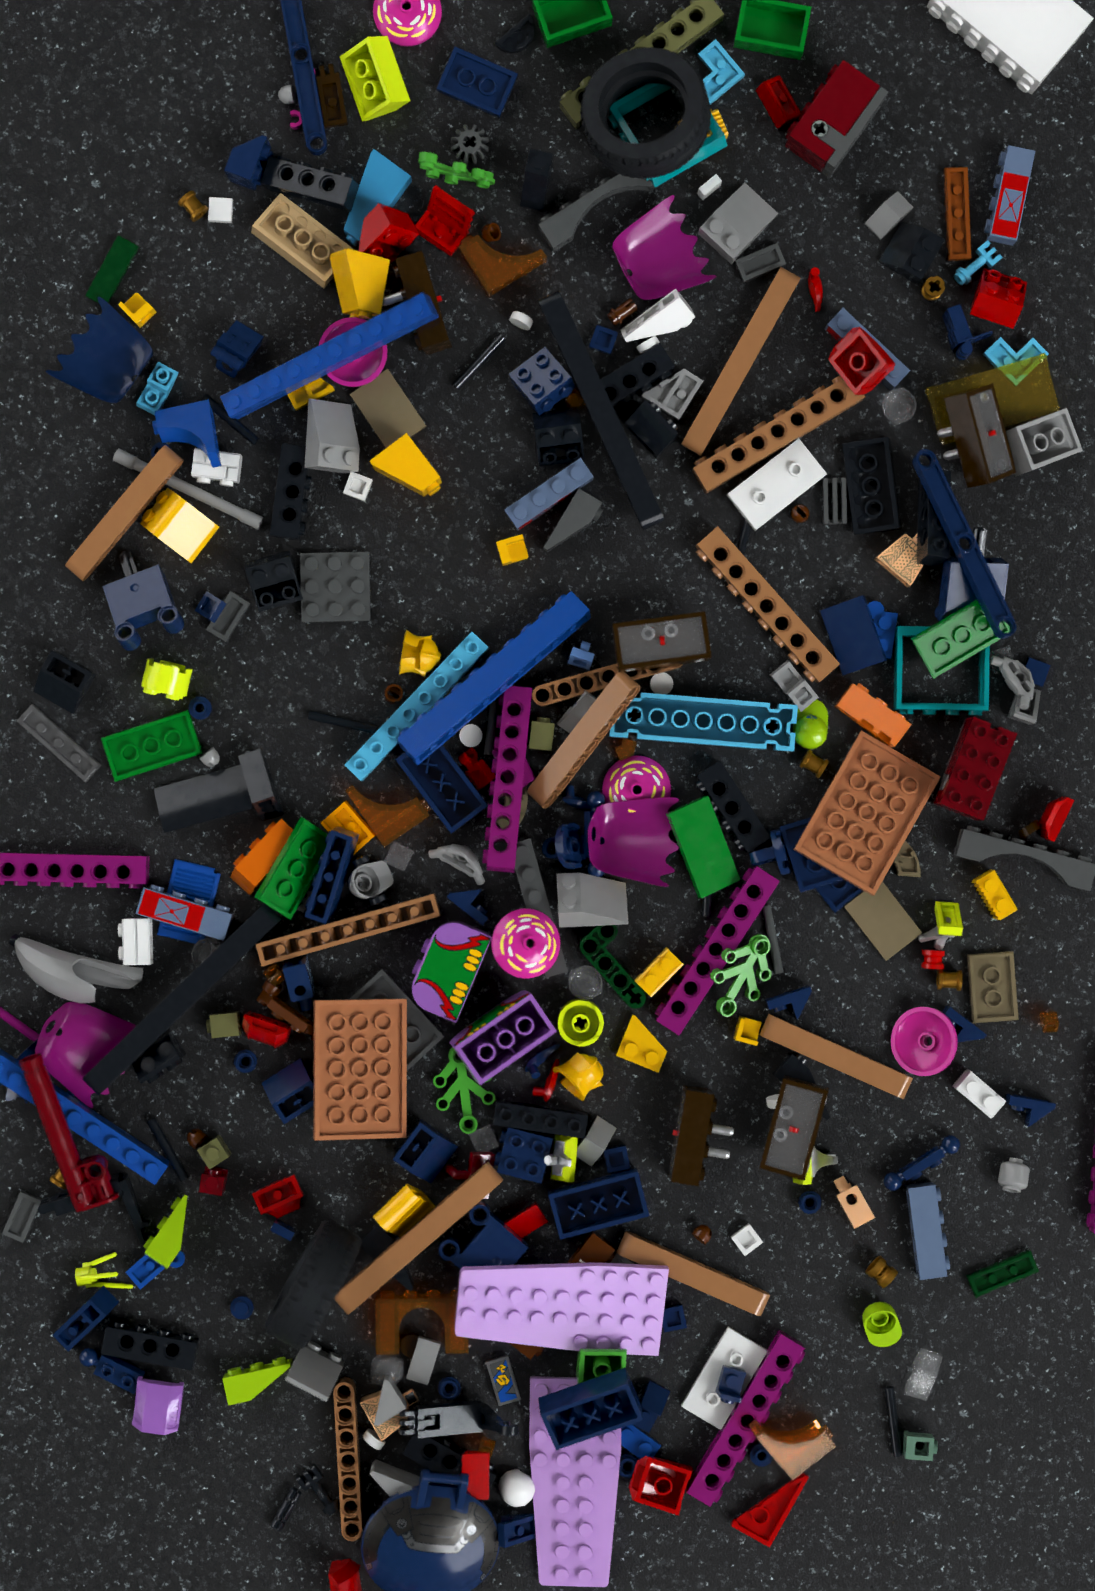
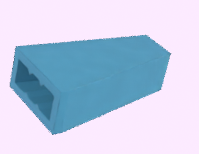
(380, 183)

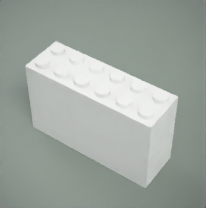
(1016, 35)

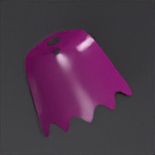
(659, 254)
(634, 841)
(83, 1043)

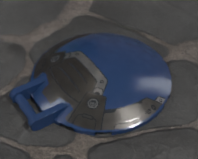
(431, 1538)

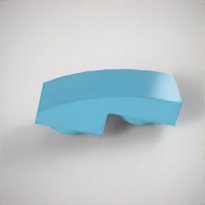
(157, 388)

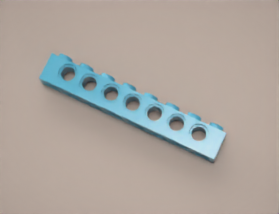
(421, 701)

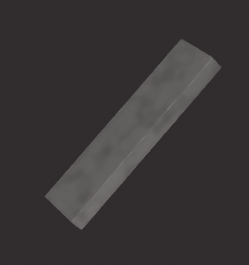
(59, 743)

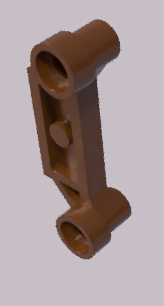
(281, 1010)

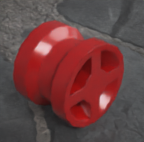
(932, 959)

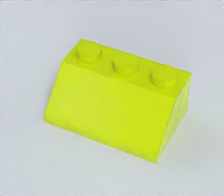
(374, 77)

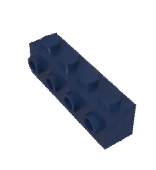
(331, 875)

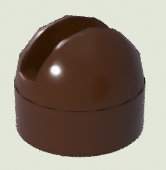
(491, 228)
(796, 517)
(396, 690)
(196, 1138)
(702, 1233)

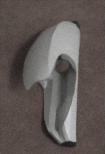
(71, 974)

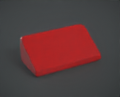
(778, 101)
(527, 1220)
(477, 1466)

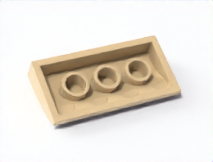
(299, 239)

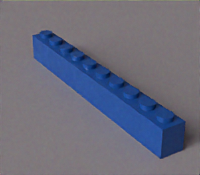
(329, 356)
(493, 678)
(91, 1125)

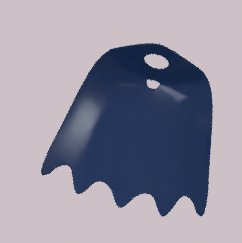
(105, 356)

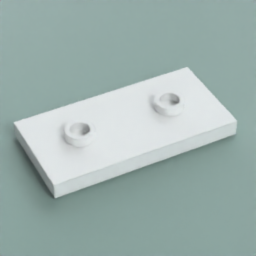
(776, 484)
(733, 1351)

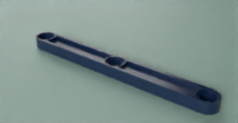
(304, 74)
(971, 559)

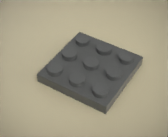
(335, 587)

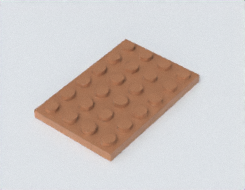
(867, 813)
(360, 1069)

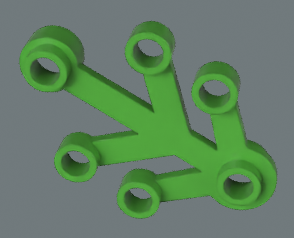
(457, 172)
(743, 971)
(463, 1084)

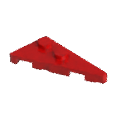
(767, 1517)

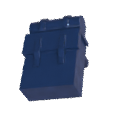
(959, 332)
(236, 348)

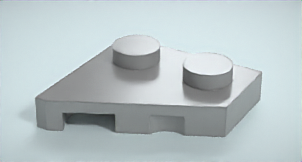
(674, 393)

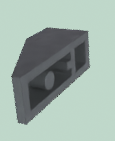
(577, 516)

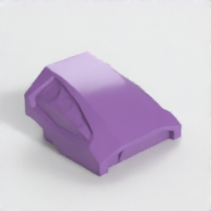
(157, 1406)

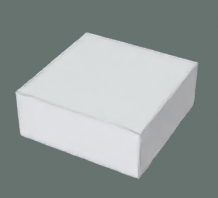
(709, 187)
(220, 210)
(357, 486)
(746, 1239)

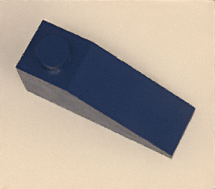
(85, 1318)

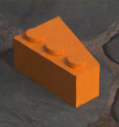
(873, 715)
(254, 867)

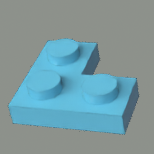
(723, 70)
(1002, 354)

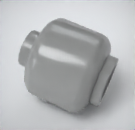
(1013, 1175)

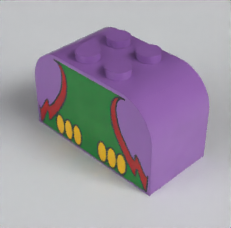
(449, 968)
(502, 1036)

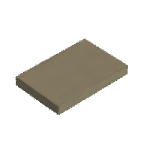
(387, 409)
(883, 921)
(992, 987)

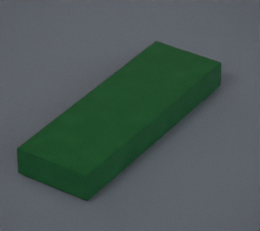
(112, 270)
(1002, 1273)

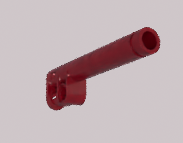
(84, 1185)

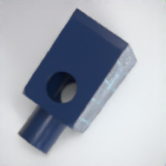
(296, 973)

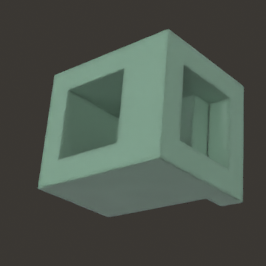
(925, 1452)

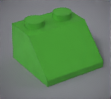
(598, 1362)

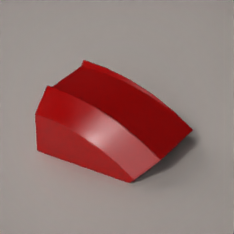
(860, 361)
(265, 1029)
(660, 1483)
(344, 1576)

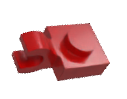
(477, 771)

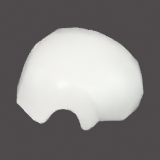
(516, 1488)

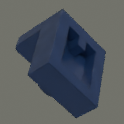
(730, 1384)

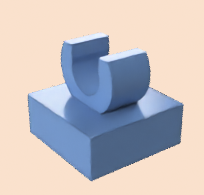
(581, 657)

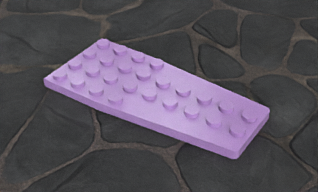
(564, 1305)
(572, 1498)

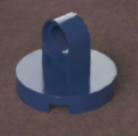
(568, 846)
(775, 853)

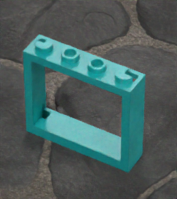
(711, 145)
(931, 708)

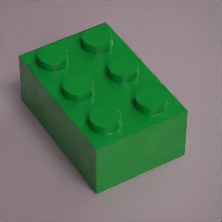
(570, 19)
(772, 27)

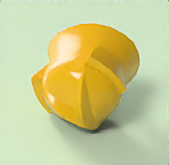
(418, 654)
(581, 1074)

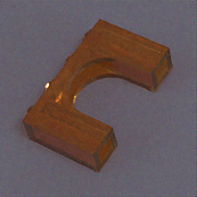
(392, 1308)

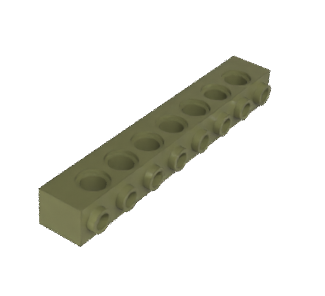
(706, 9)

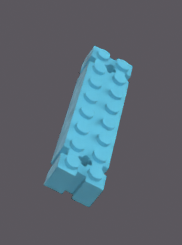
(708, 722)

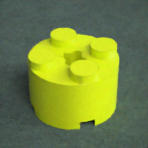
(166, 678)
(592, 1027)

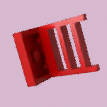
(445, 221)

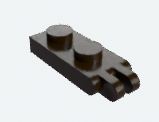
(331, 98)

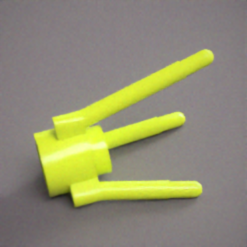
(88, 1276)

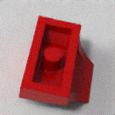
(1054, 817)
(279, 1197)

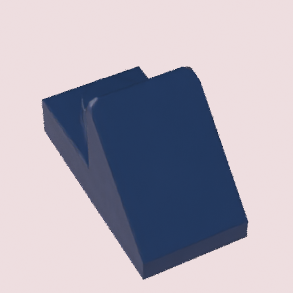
(464, 899)
(796, 998)
(966, 1029)
(1035, 1107)
(652, 1404)
(516, 1529)

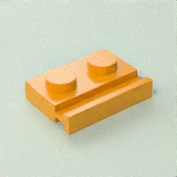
(349, 819)

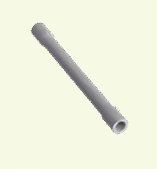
(243, 515)

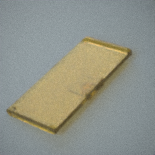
(1021, 388)

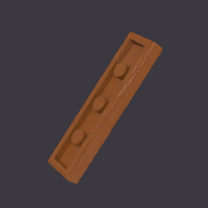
(957, 213)

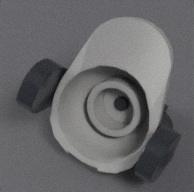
(369, 880)

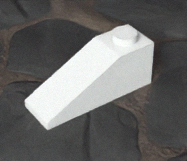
(663, 317)

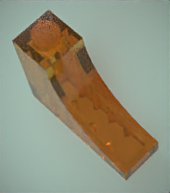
(494, 268)
(389, 821)
(796, 1448)

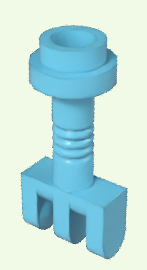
(963, 275)

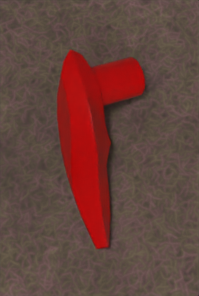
(815, 287)
(549, 1086)

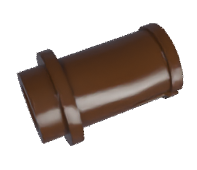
(621, 312)

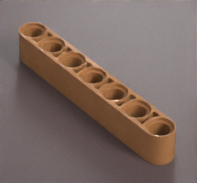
(124, 513)
(598, 683)
(583, 739)
(836, 1056)
(694, 1273)
(347, 1470)

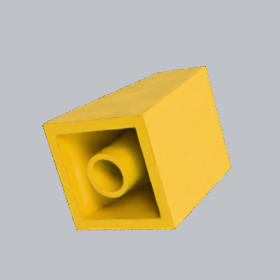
(359, 282)
(407, 466)

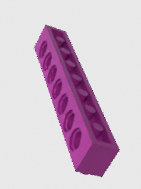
(505, 860)
(137, 865)
(677, 1021)
(711, 1492)

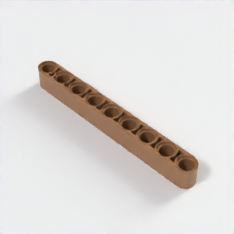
(740, 361)
(418, 1238)

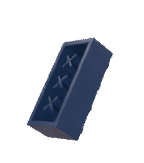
(444, 787)
(598, 1203)
(590, 1408)

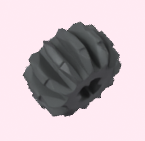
(470, 136)

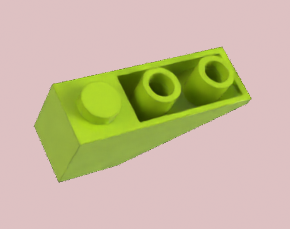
(169, 1239)
(249, 1382)

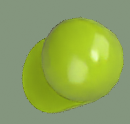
(811, 726)
(881, 1324)

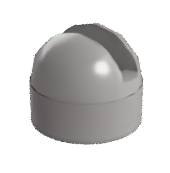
(287, 94)
(210, 758)

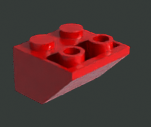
(386, 232)
(998, 298)

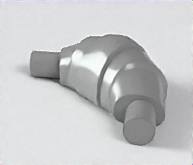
(1017, 678)
(461, 858)

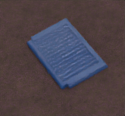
(193, 881)

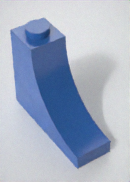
(191, 425)

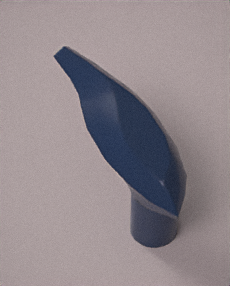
(573, 801)
(539, 1058)

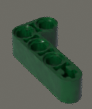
(615, 968)

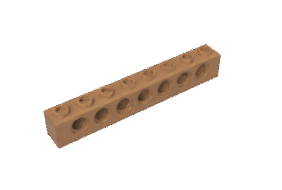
(703, 467)
(718, 540)
(348, 929)

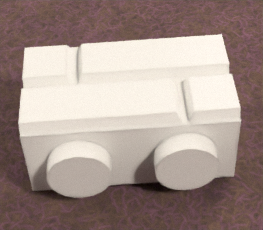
(227, 473)
(136, 941)
(979, 1093)

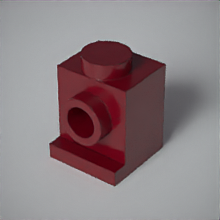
(213, 1181)

